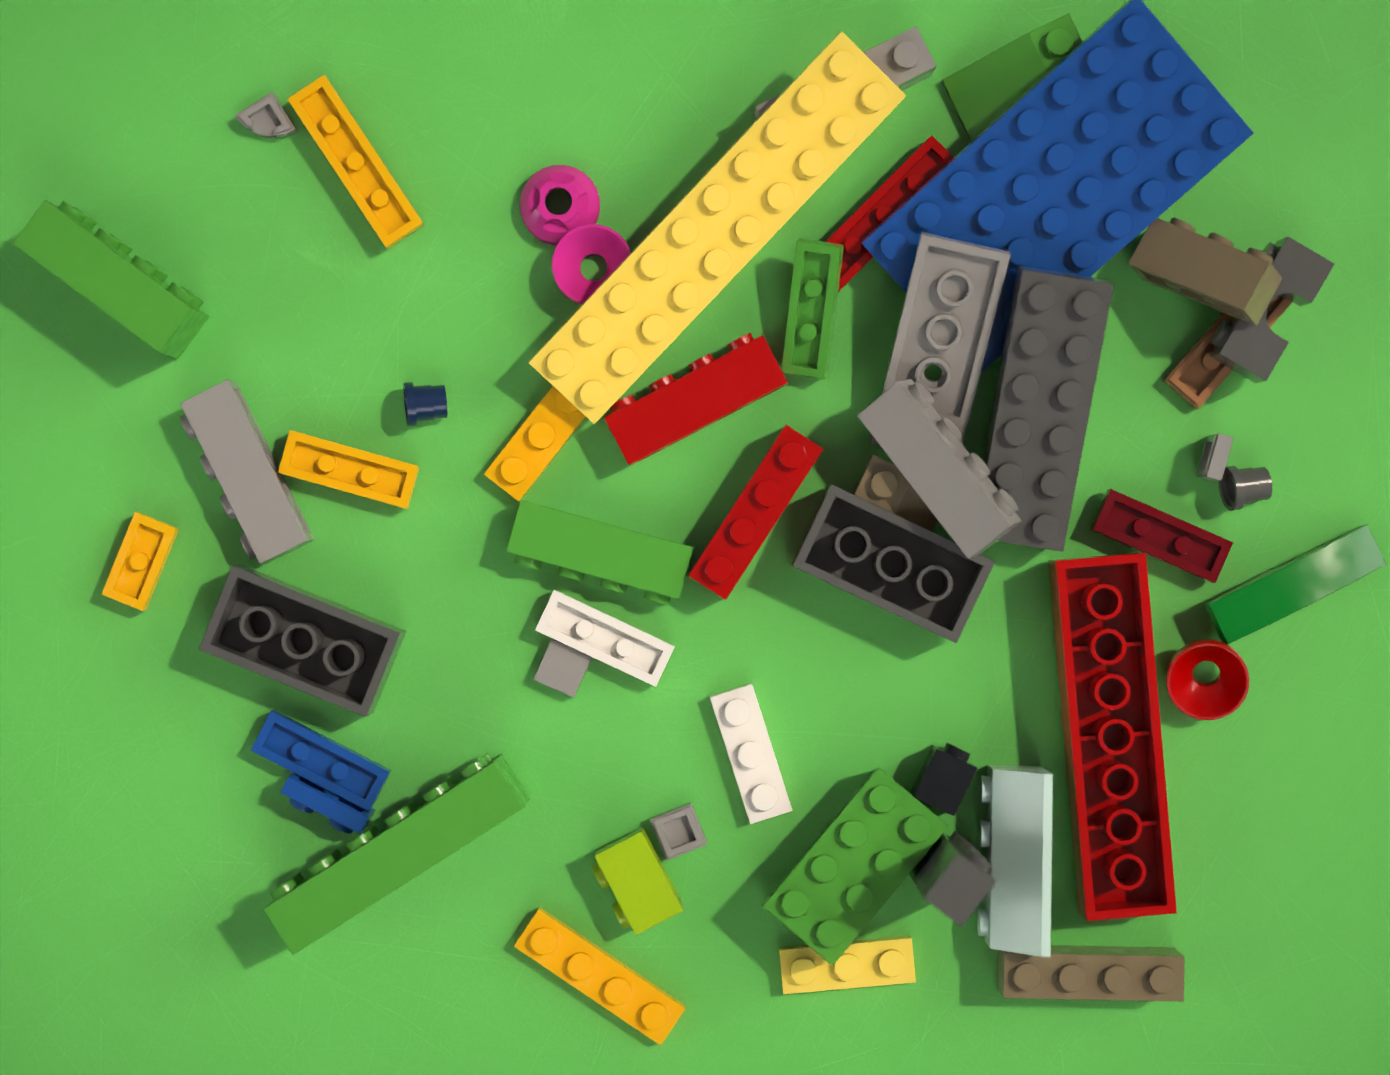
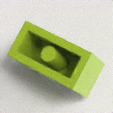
(637, 881)

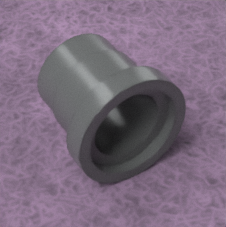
(1244, 486)

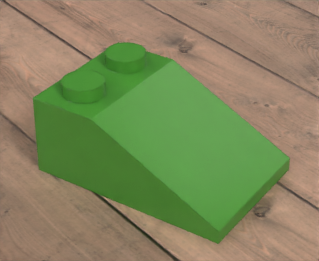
(1000, 78)

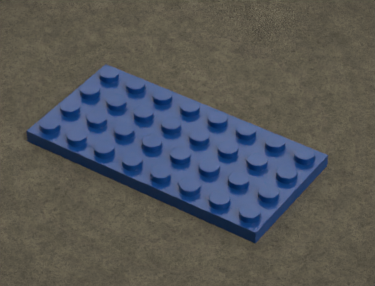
(1074, 161)

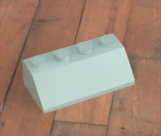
(1021, 858)

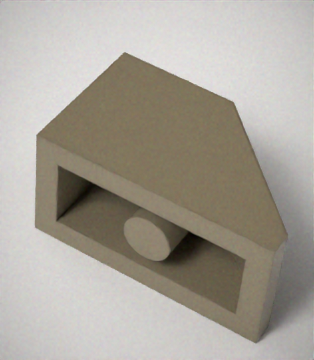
(888, 488)

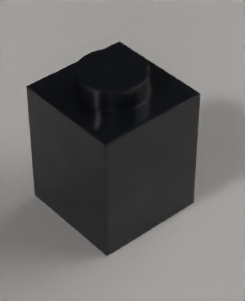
(944, 778)

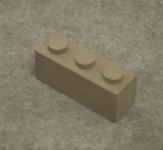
(1206, 269)

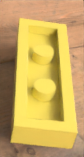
(861, 965)

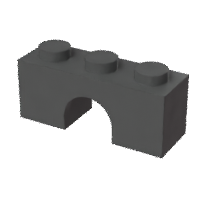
(1256, 349)

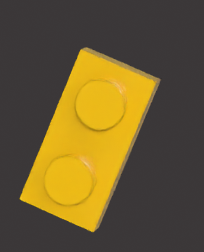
(140, 561)

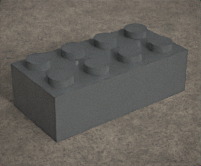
(892, 563)
(302, 640)

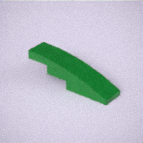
(1295, 584)

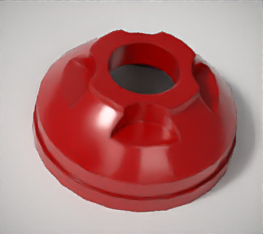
(1210, 699)

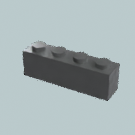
(953, 877)

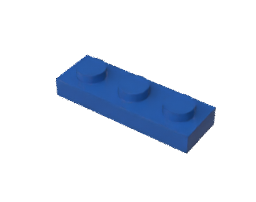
(321, 760)

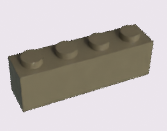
(1093, 974)

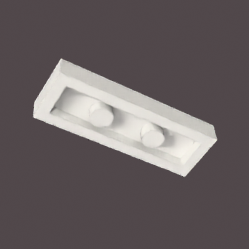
(605, 638)
(751, 753)

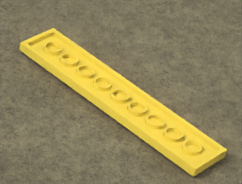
(717, 227)

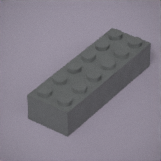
(1045, 398)

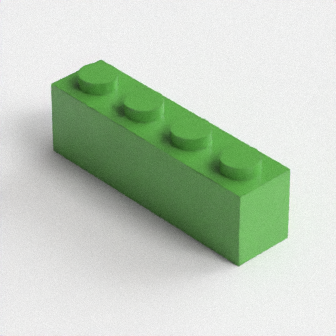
(600, 550)

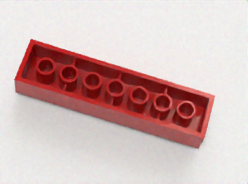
(1112, 736)

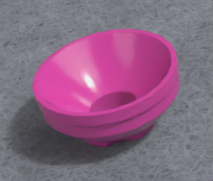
(551, 227)
(578, 245)

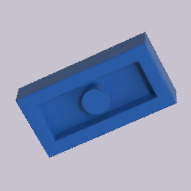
(311, 797)

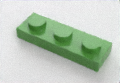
(812, 308)

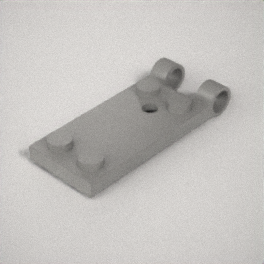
(948, 321)

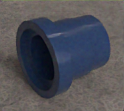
(424, 403)

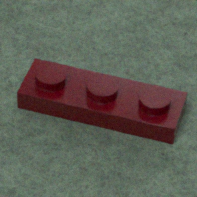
(1161, 536)

